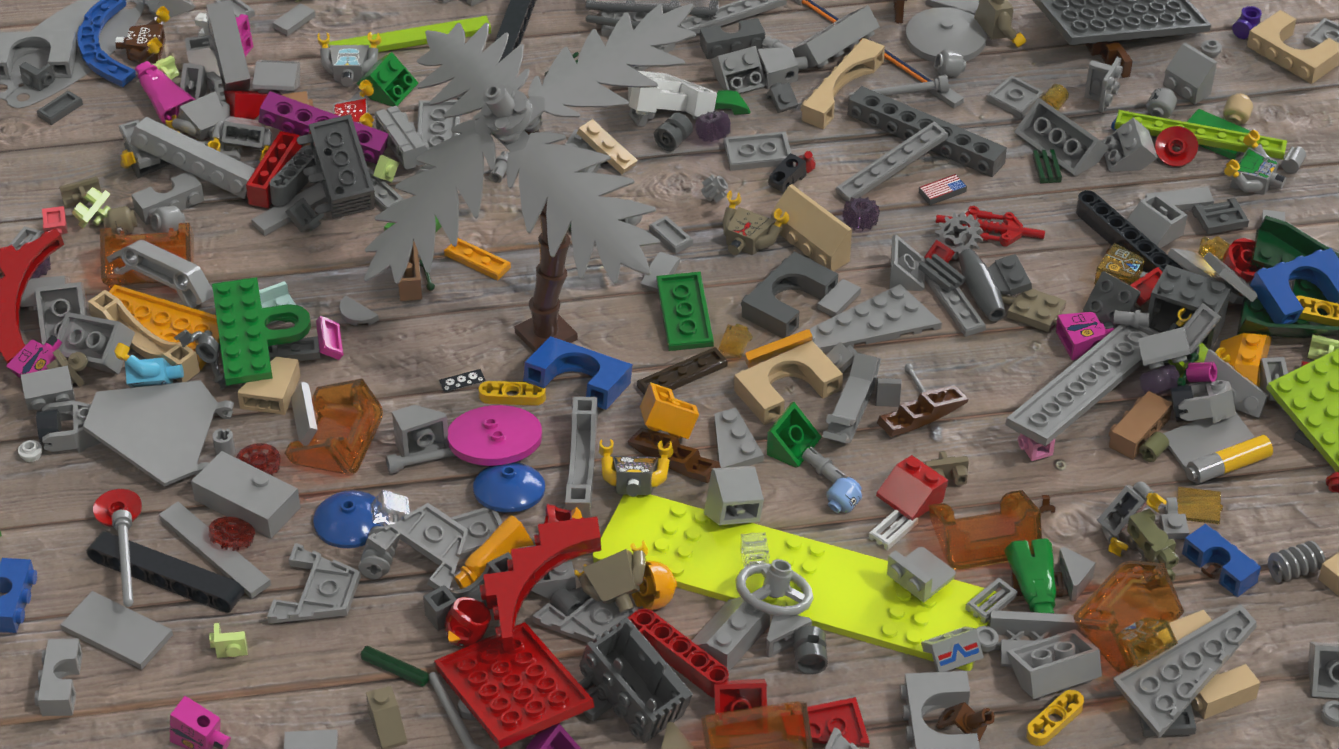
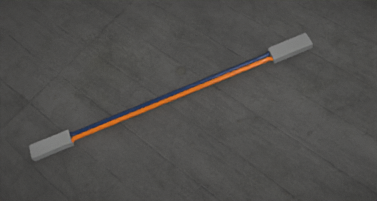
(950, 97)

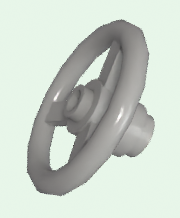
(775, 585)

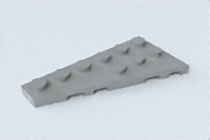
(875, 321)
(1175, 677)

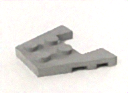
(431, 535)
(326, 593)
(585, 622)

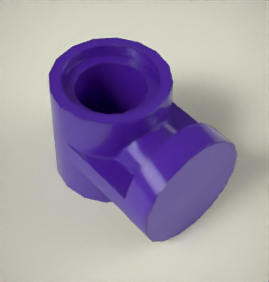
(1249, 19)

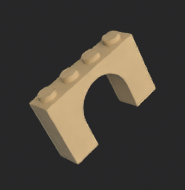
(1307, 64)
(802, 362)
(1224, 689)

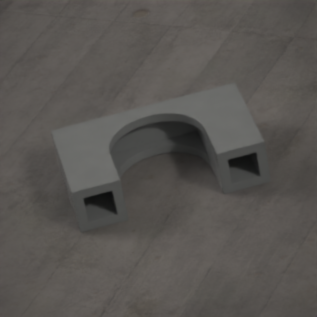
(793, 274)

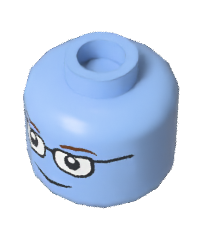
(844, 495)

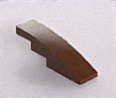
(1109, 52)
(927, 409)
(684, 458)

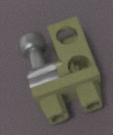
(1151, 541)

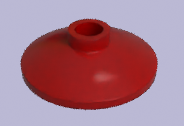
(1178, 137)
(116, 500)

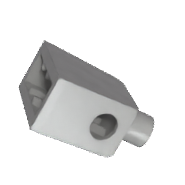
(780, 65)

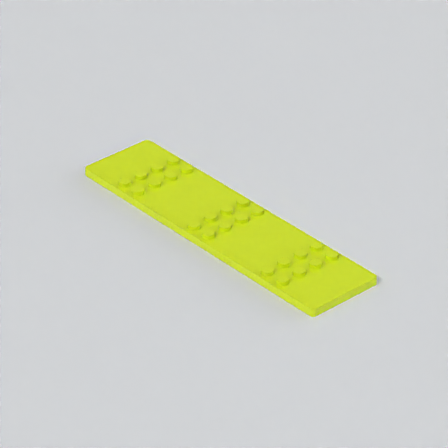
(848, 587)

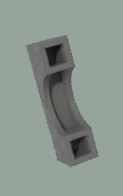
(441, 600)

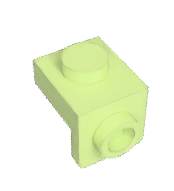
(386, 168)
(228, 644)

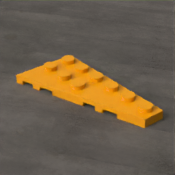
(166, 317)

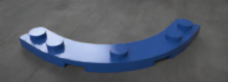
(89, 45)

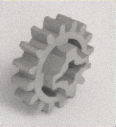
(955, 234)

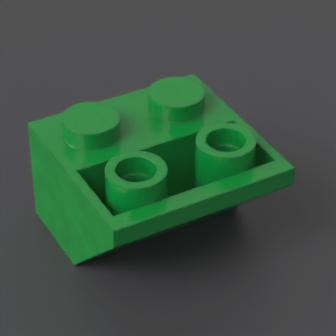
(389, 80)

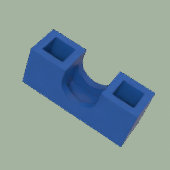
(1208, 546)
(15, 580)

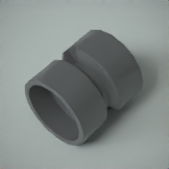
(673, 132)
(810, 650)

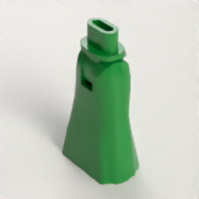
(1034, 572)

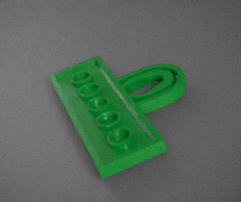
(244, 329)

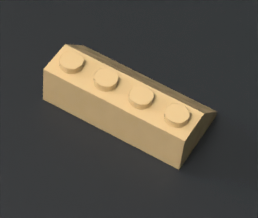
(814, 229)

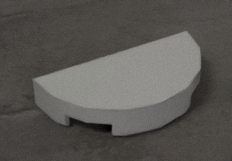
(355, 313)

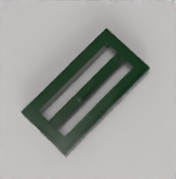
(1036, 157)

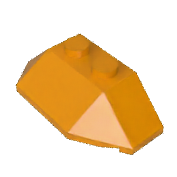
(1246, 353)

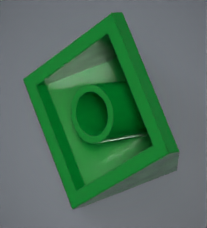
(791, 436)

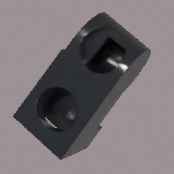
(786, 173)

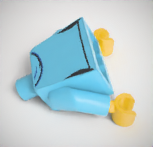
(147, 371)

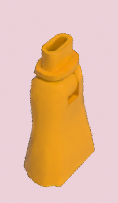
(507, 536)

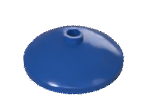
(509, 487)
(345, 519)

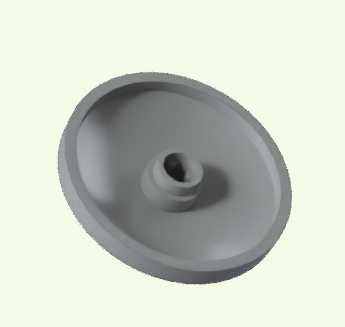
(945, 29)

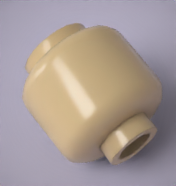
(1238, 109)

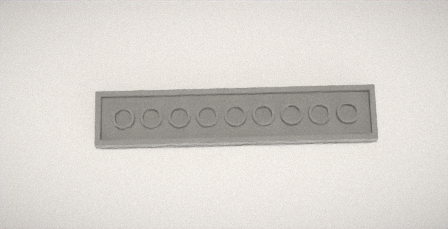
(1080, 385)

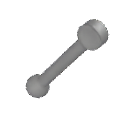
(909, 368)

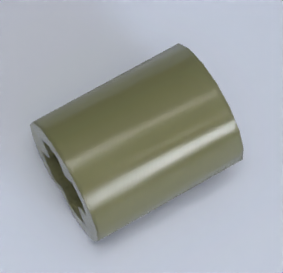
(1154, 446)

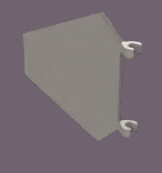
(157, 426)

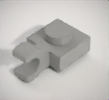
(1173, 523)

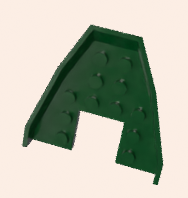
(1276, 243)

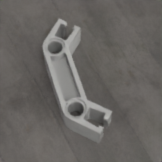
(166, 268)
(853, 399)

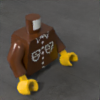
(145, 41)

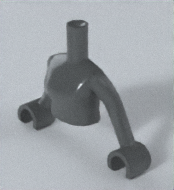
(207, 349)

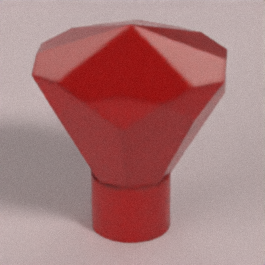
(810, 162)

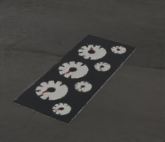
(462, 380)

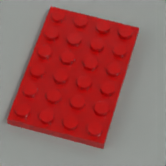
(514, 689)

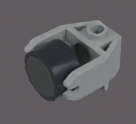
(1203, 401)
(50, 427)

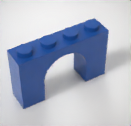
(1274, 288)
(558, 356)

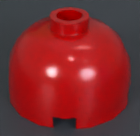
(1239, 257)

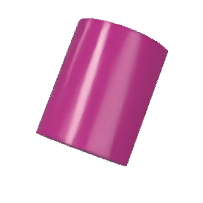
(1201, 372)

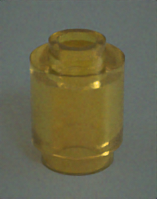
(1056, 96)

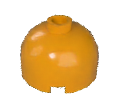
(657, 586)

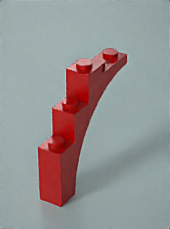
(17, 270)
(553, 546)

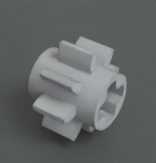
(714, 188)

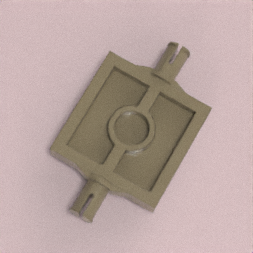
(1035, 308)

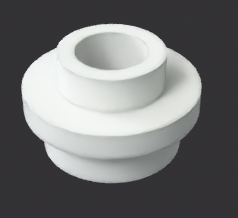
(30, 450)

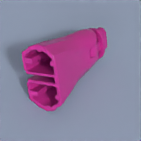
(161, 91)

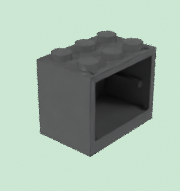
(1187, 290)

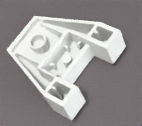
(671, 95)

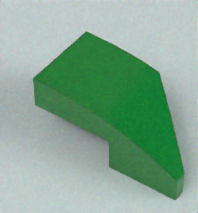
(731, 99)

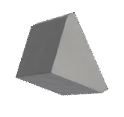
(904, 266)

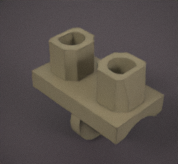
(76, 191)
(76, 362)
(951, 467)

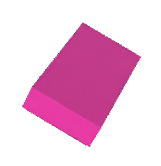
(329, 337)

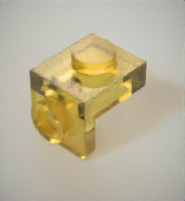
(1216, 246)
(735, 340)

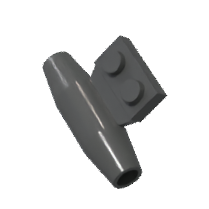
(988, 283)

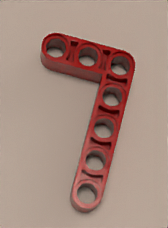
(680, 651)

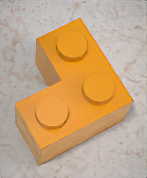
(666, 413)

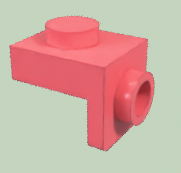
(54, 218)

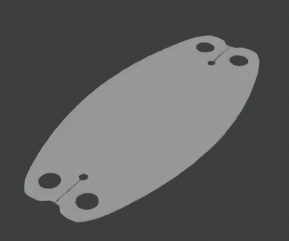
(68, 20)

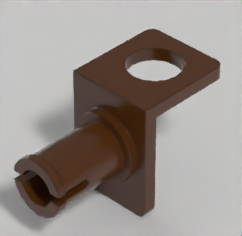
(966, 719)

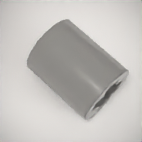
(1293, 159)
(224, 441)

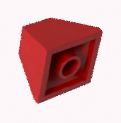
(244, 103)
(740, 694)

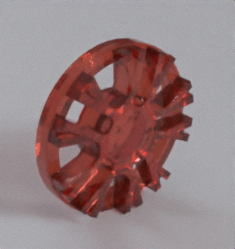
(261, 460)
(231, 534)

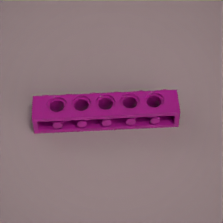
(296, 116)

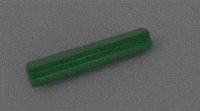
(395, 666)

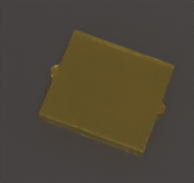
(1199, 505)

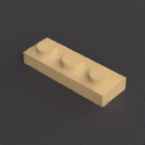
(604, 143)

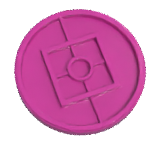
(494, 435)

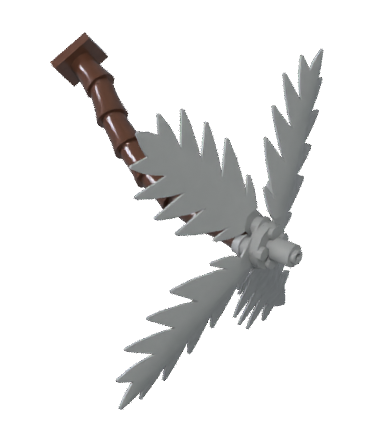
(548, 172)

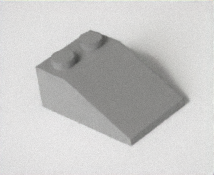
(55, 302)
(95, 339)

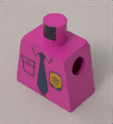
(1081, 332)
(34, 356)
(196, 727)

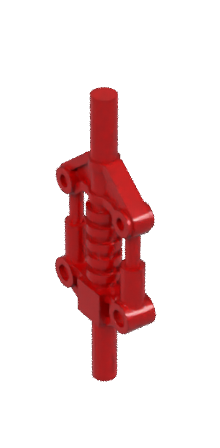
(1011, 228)

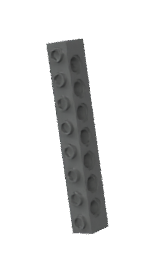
(906, 121)

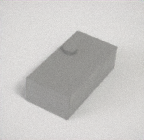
(227, 46)
(246, 494)

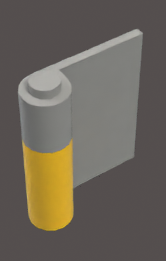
(1216, 448)

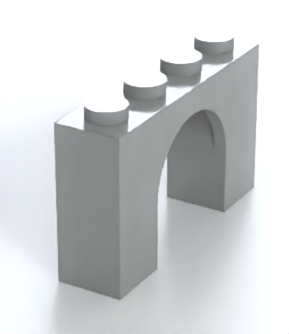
(59, 45)
(930, 692)

